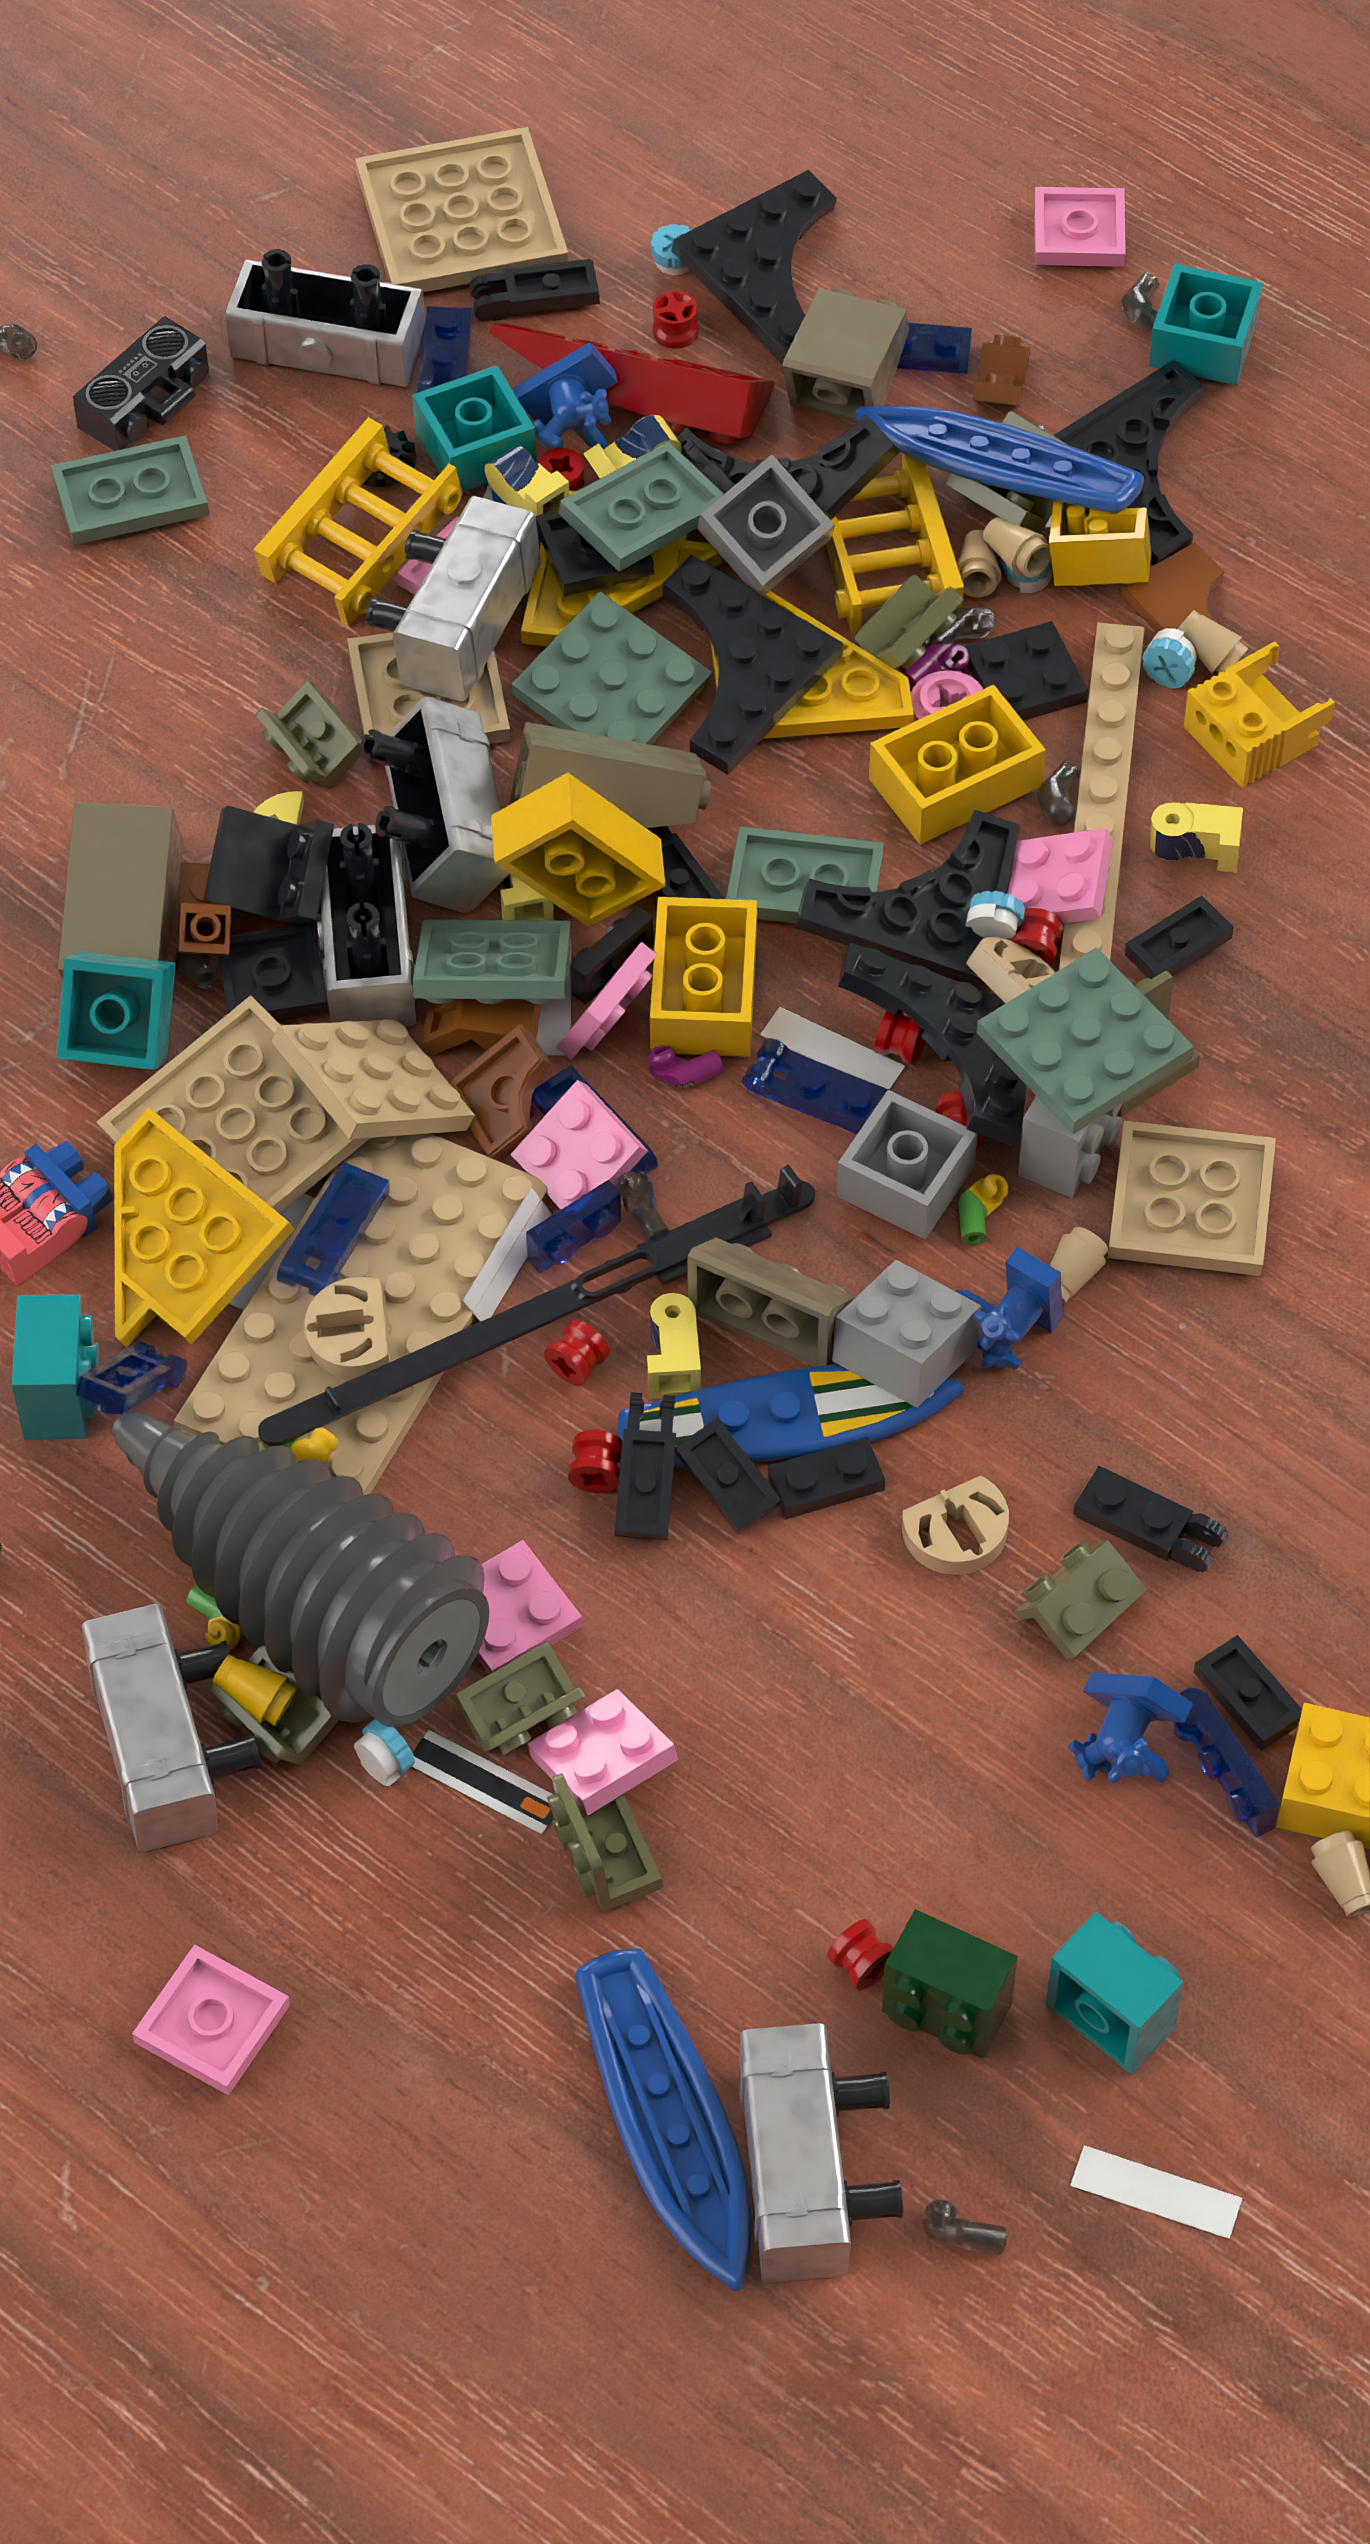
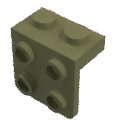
(605, 1848)

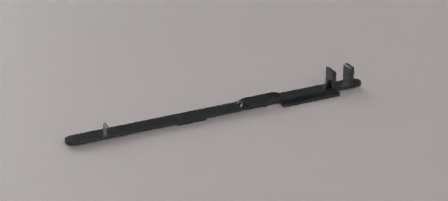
(737, 1222)

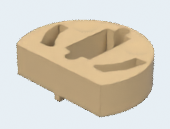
(1007, 967)
(342, 1304)
(983, 1511)

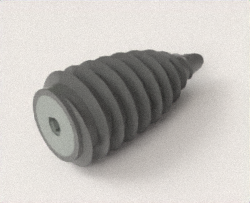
(316, 1570)

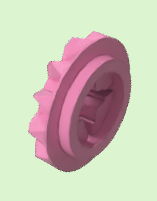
(949, 684)

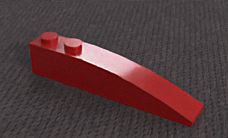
(675, 389)

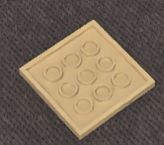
(460, 209)
(242, 1109)

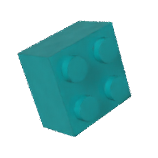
(1206, 323)
(471, 424)
(115, 1010)
(50, 1355)
(1114, 1991)

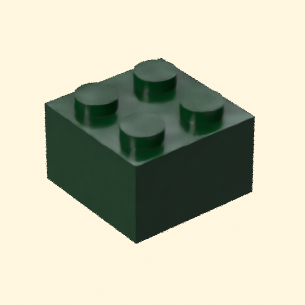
(948, 1984)

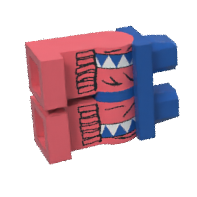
(44, 1209)

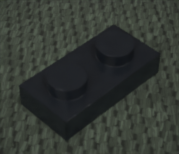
(1179, 939)
(597, 964)
(727, 1476)
(826, 1478)
(1248, 1692)

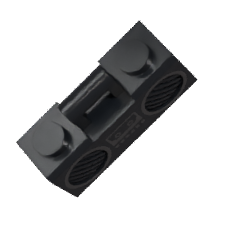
(142, 384)

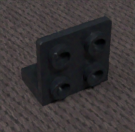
(269, 866)

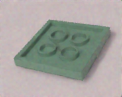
(611, 676)
(492, 960)
(1085, 1040)

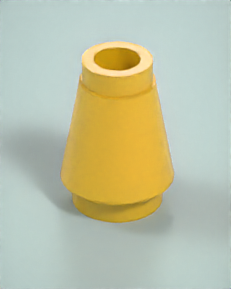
(255, 1689)

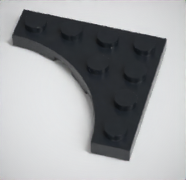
(749, 255)
(1132, 433)
(830, 475)
(761, 657)
(926, 914)
(949, 1018)

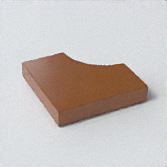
(1175, 588)
(501, 1089)

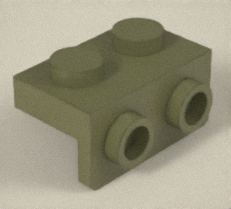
(906, 621)
(312, 736)
(1081, 1596)
(517, 1698)
(298, 1730)

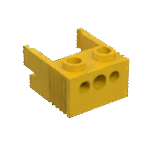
(1249, 722)

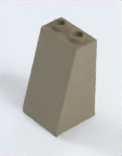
(642, 780)
(121, 881)

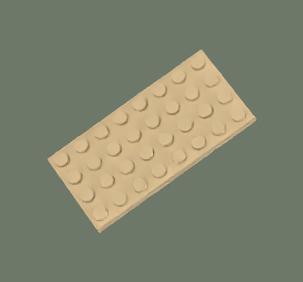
(426, 1251)

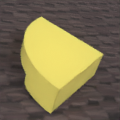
(286, 806)

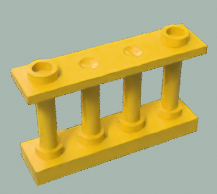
(339, 486)
(920, 516)

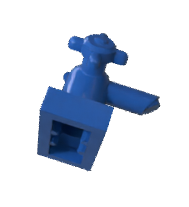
(569, 397)
(1031, 1298)
(1131, 1707)

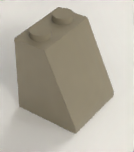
(845, 353)

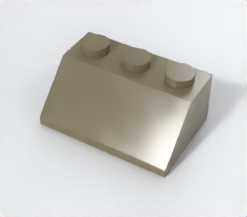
(765, 1300)

